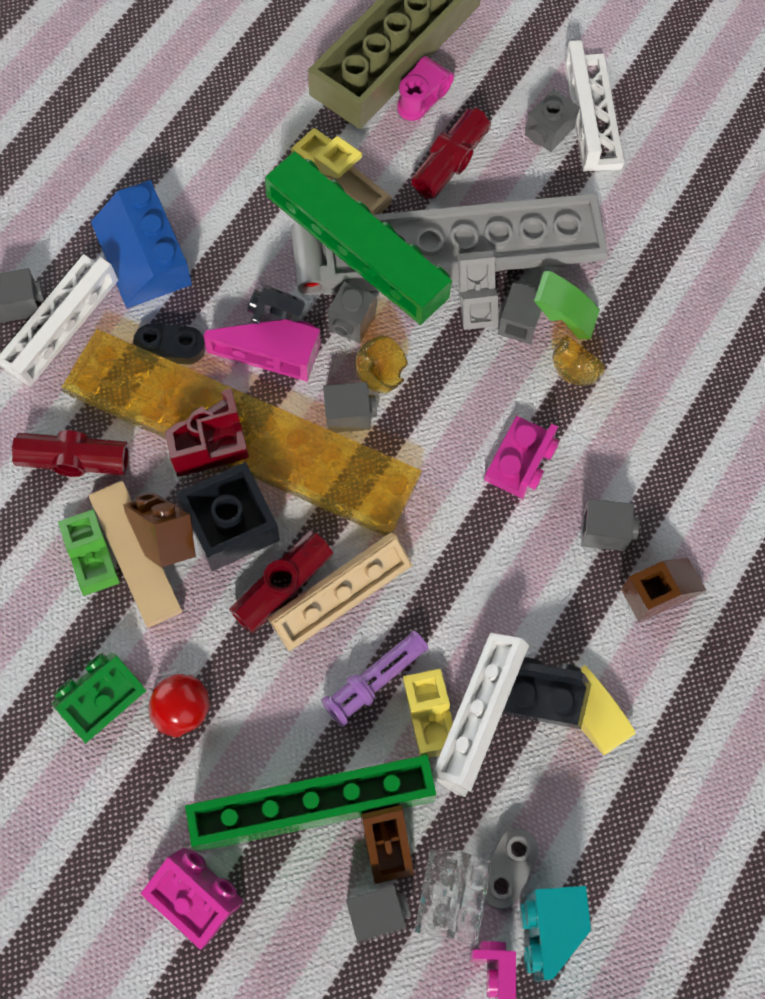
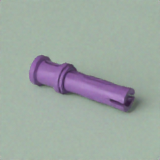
(357, 685)

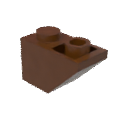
(161, 529)
(662, 587)

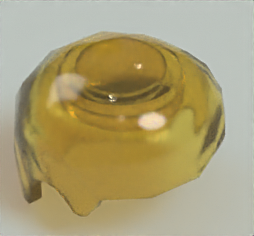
(576, 363)
(380, 364)

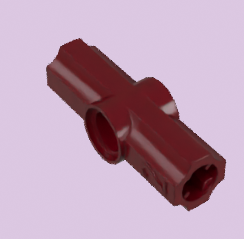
(451, 153)
(70, 453)
(265, 599)

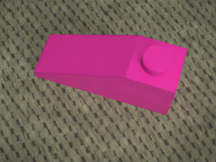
(272, 345)

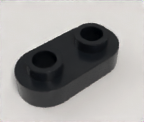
(169, 342)

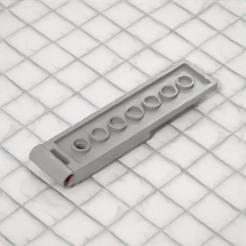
(517, 232)

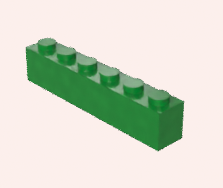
(358, 237)
(309, 803)

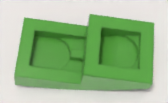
(566, 302)
(88, 552)

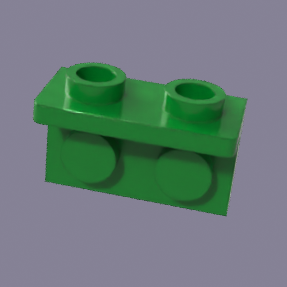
(97, 695)

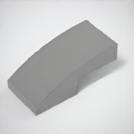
(477, 290)

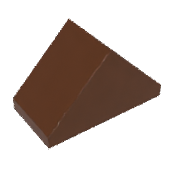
(387, 844)

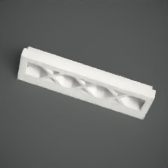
(586, 125)
(62, 322)
(479, 713)

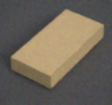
(364, 190)

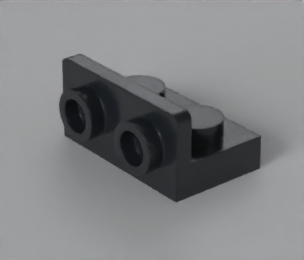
(281, 304)
(549, 694)

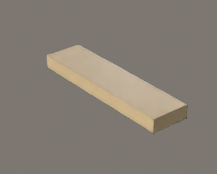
(145, 578)
(340, 591)

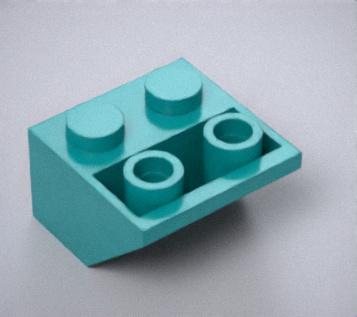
(556, 926)

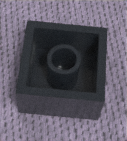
(229, 516)

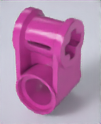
(423, 88)

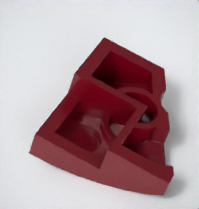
(207, 438)

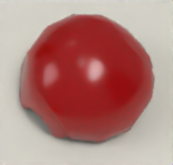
(178, 705)

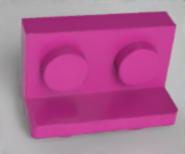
(520, 457)
(192, 896)
(502, 979)

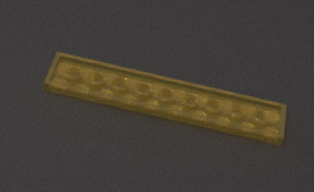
(280, 445)

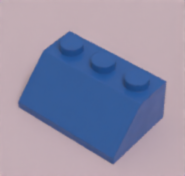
(140, 245)

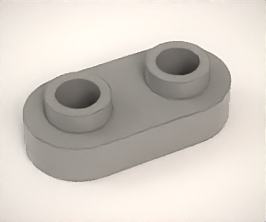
(510, 868)

